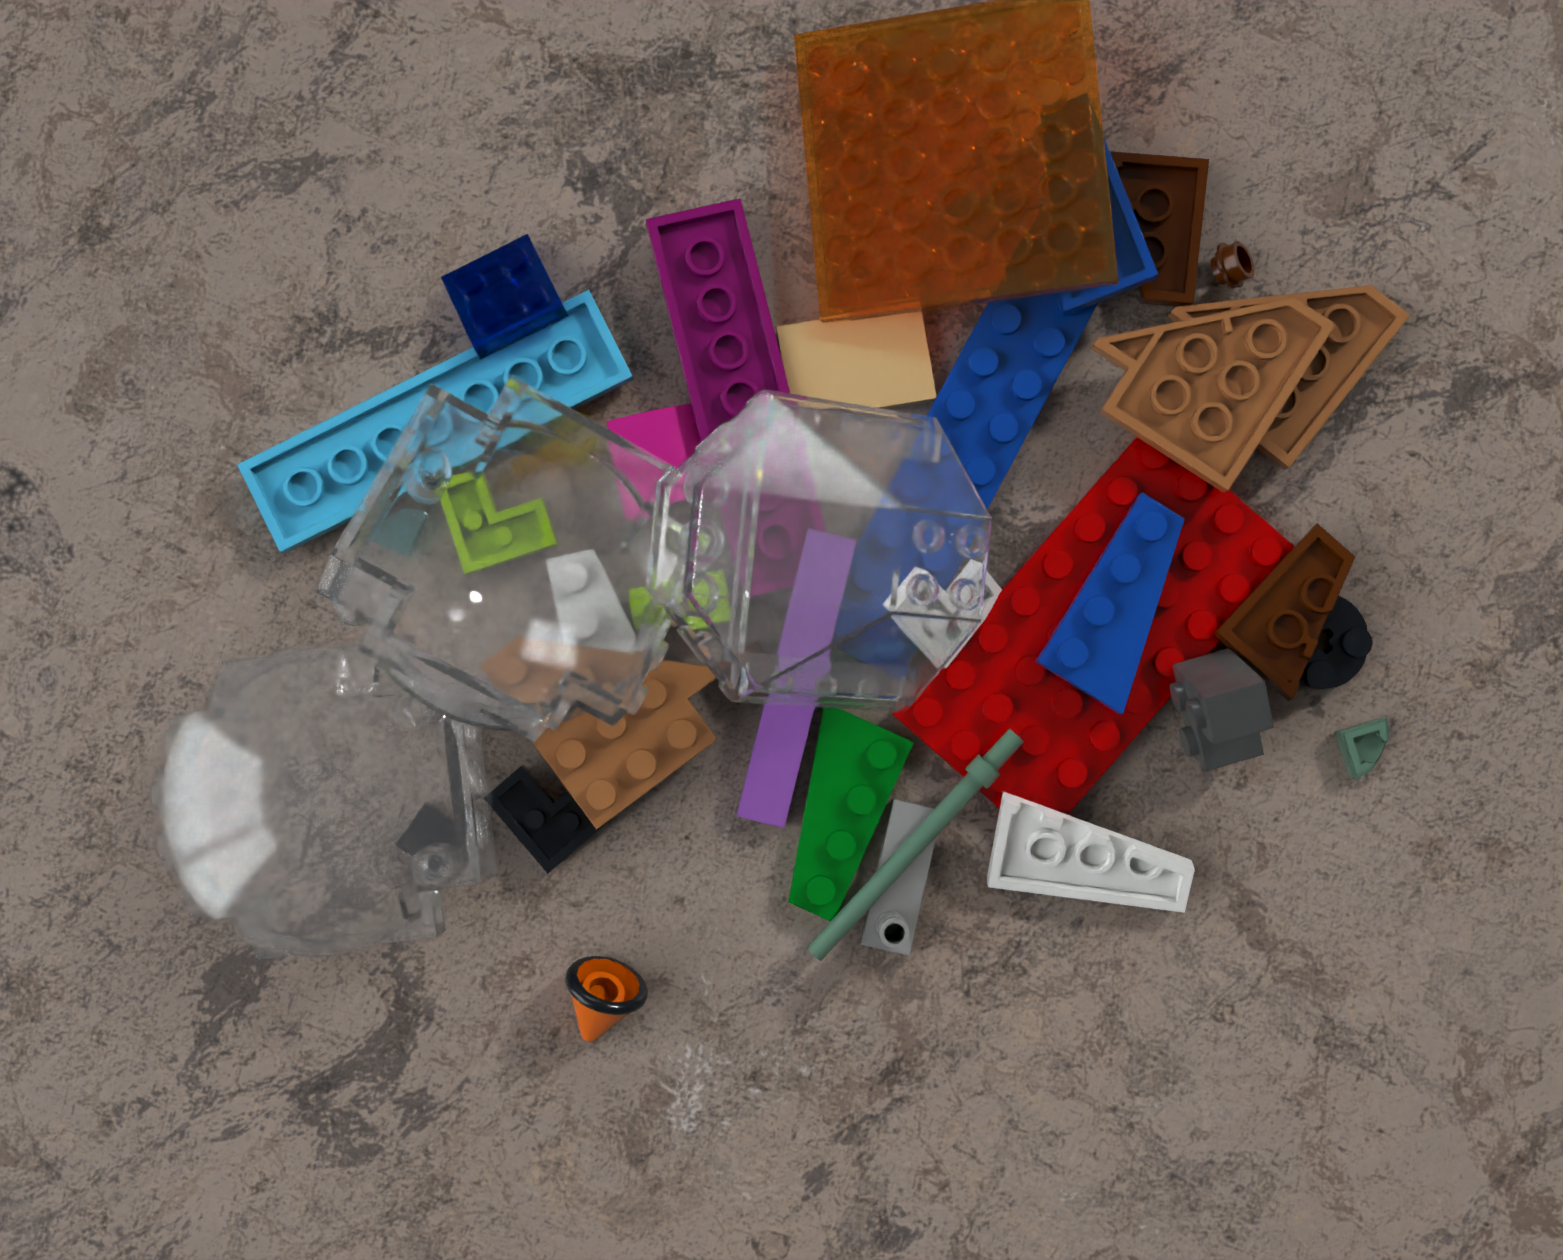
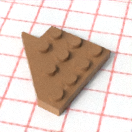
(1362, 330)
(1212, 382)
(617, 764)

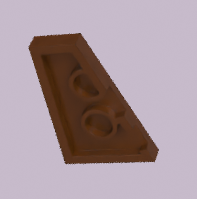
(1169, 208)
(1285, 613)

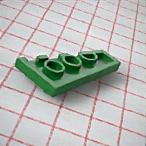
(845, 798)

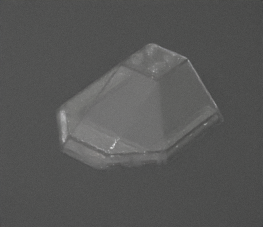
(821, 553)

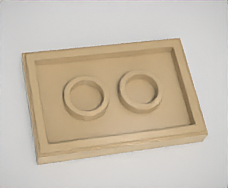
(860, 361)

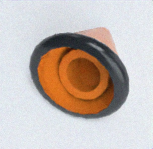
(595, 1004)

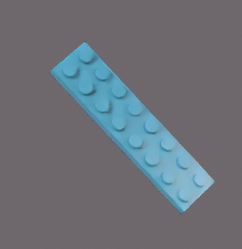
(325, 471)

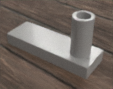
(894, 916)

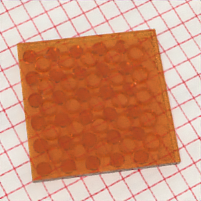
(955, 158)

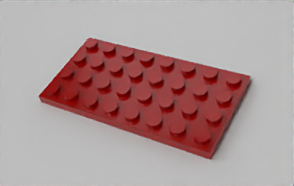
(1064, 731)

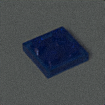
(504, 296)

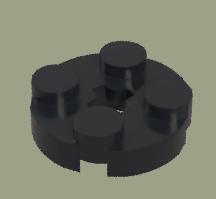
(1346, 650)

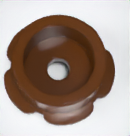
(1232, 264)

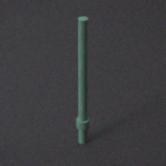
(981, 773)

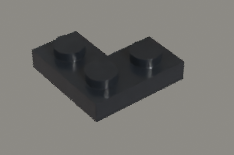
(543, 826)

